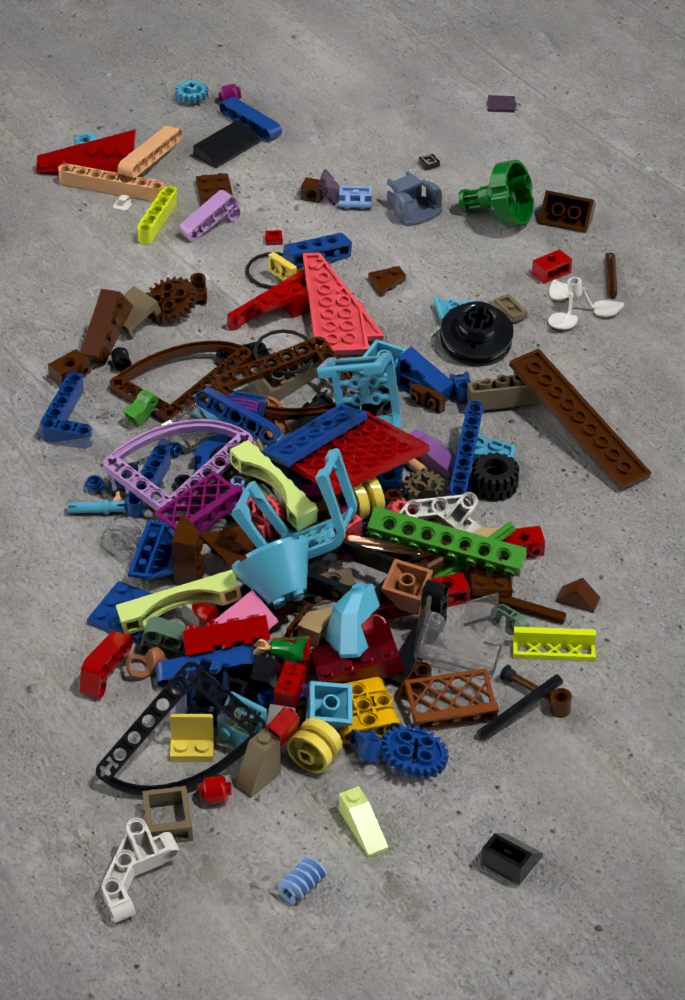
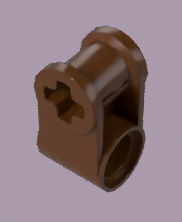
(199, 282)
(420, 670)

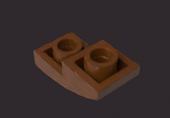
(426, 396)

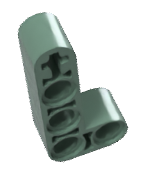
(163, 634)

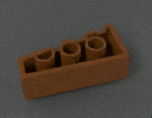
(105, 325)

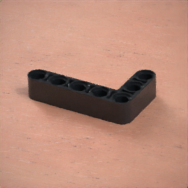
(439, 604)

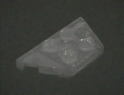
(354, 772)

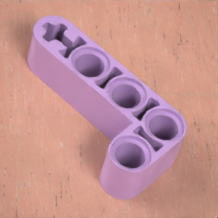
(208, 214)

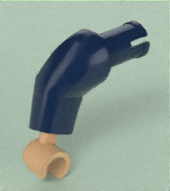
(117, 489)

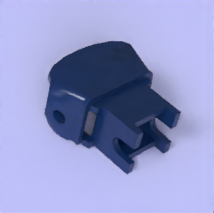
(193, 696)

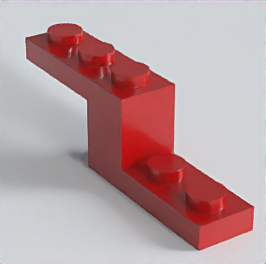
(292, 297)

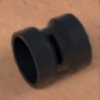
(120, 358)

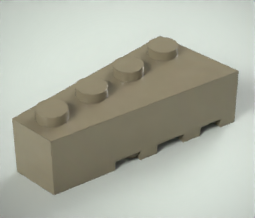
(282, 385)
(501, 392)

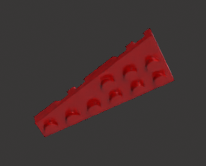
(96, 154)

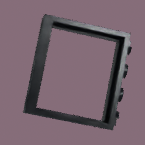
(334, 590)

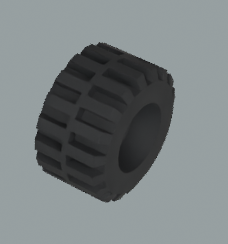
(495, 476)

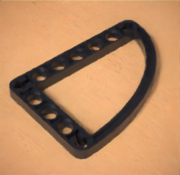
(159, 715)

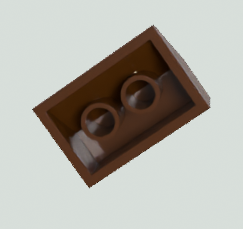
(567, 211)
(187, 553)

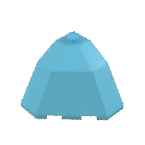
(345, 622)

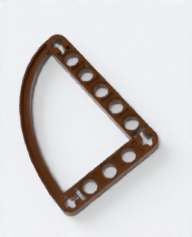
(265, 370)
(121, 384)

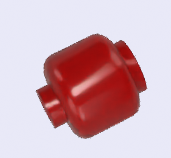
(215, 790)

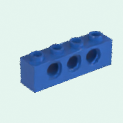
(331, 248)

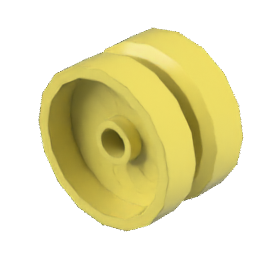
(368, 496)
(314, 745)

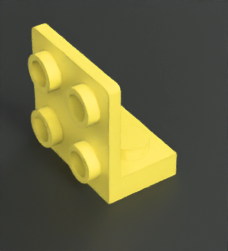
(281, 267)
(192, 738)

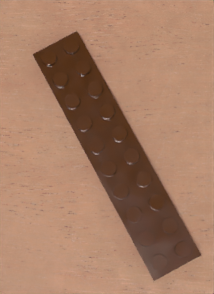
(580, 419)

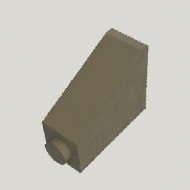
(260, 763)

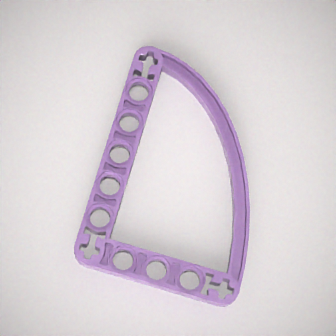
(160, 432)

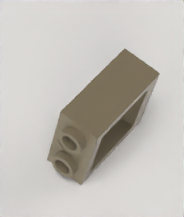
(180, 830)

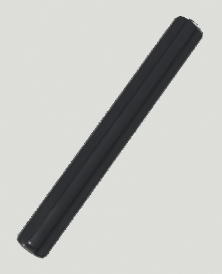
(519, 707)

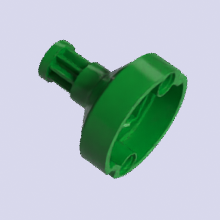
(507, 194)

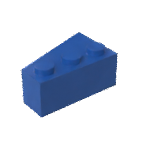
(416, 369)

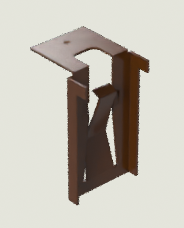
(295, 622)

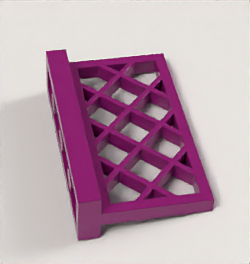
(207, 513)

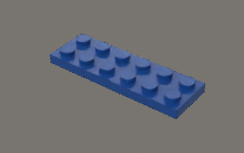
(314, 435)

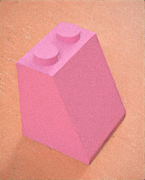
(246, 606)

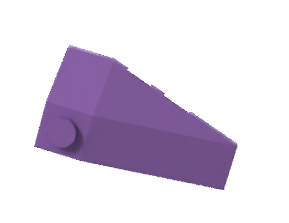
(439, 457)

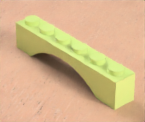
(252, 462)
(215, 589)

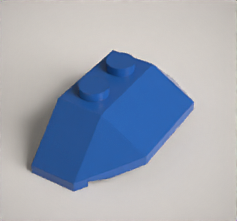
(153, 553)

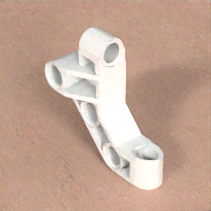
(454, 511)
(142, 854)

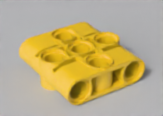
(370, 708)

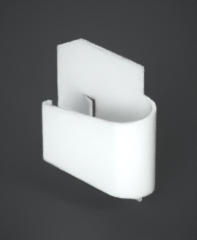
(123, 203)

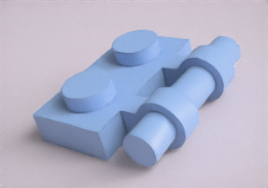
(355, 197)

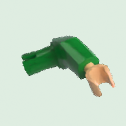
(283, 650)

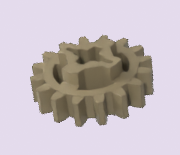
(423, 481)

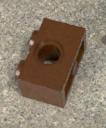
(71, 362)

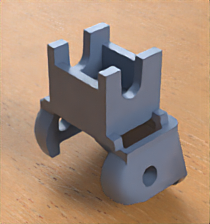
(410, 204)

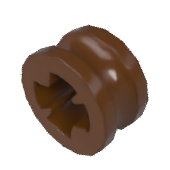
(391, 495)

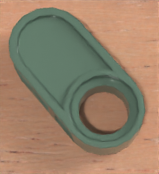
(512, 617)

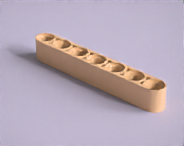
(149, 151)
(109, 182)

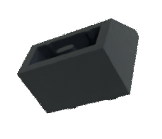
(509, 857)

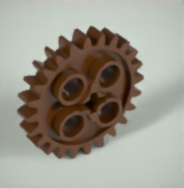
(174, 299)

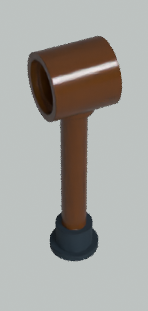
(559, 698)

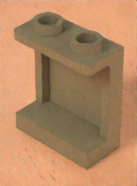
(142, 307)

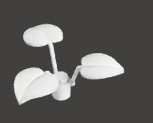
(560, 291)

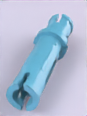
(97, 507)

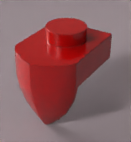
(205, 613)

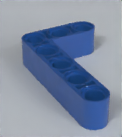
(55, 422)

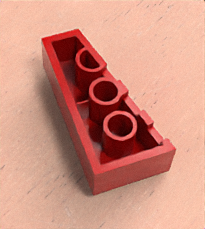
(225, 635)

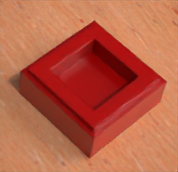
(274, 237)

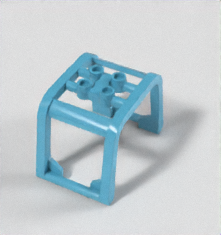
(369, 365)
(320, 536)

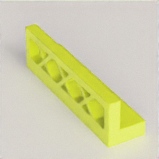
(554, 640)

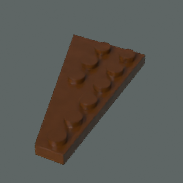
(233, 545)

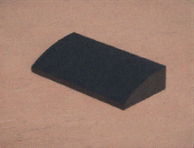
(225, 144)

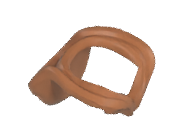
(152, 657)

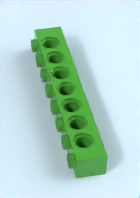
(382, 518)

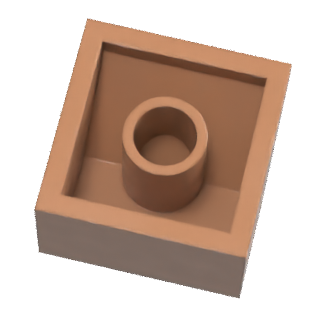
(405, 585)

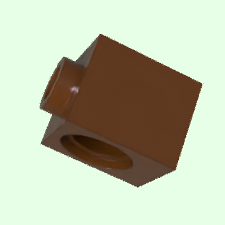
(310, 191)

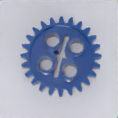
(429, 753)

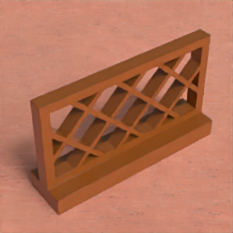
(458, 714)

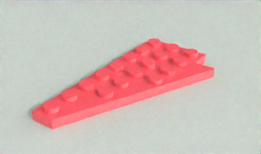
(335, 310)

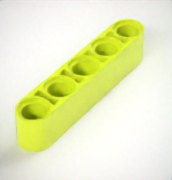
(157, 214)

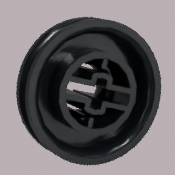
(473, 345)

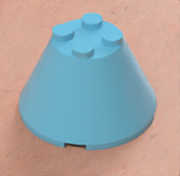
(276, 571)

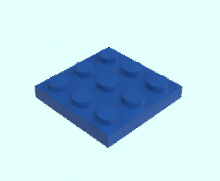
(106, 615)

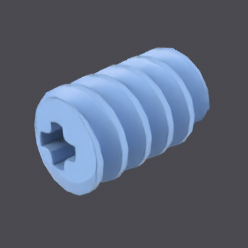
(301, 879)

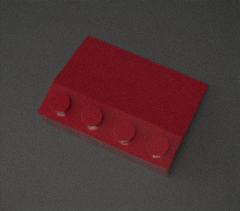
(378, 660)

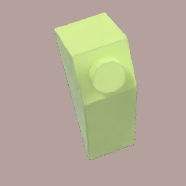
(362, 821)

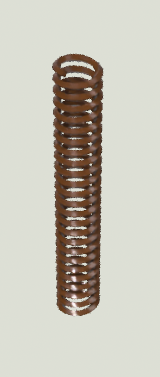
(611, 275)

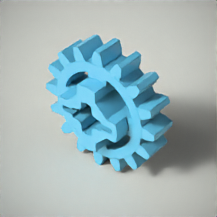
(191, 91)

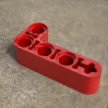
(102, 662)

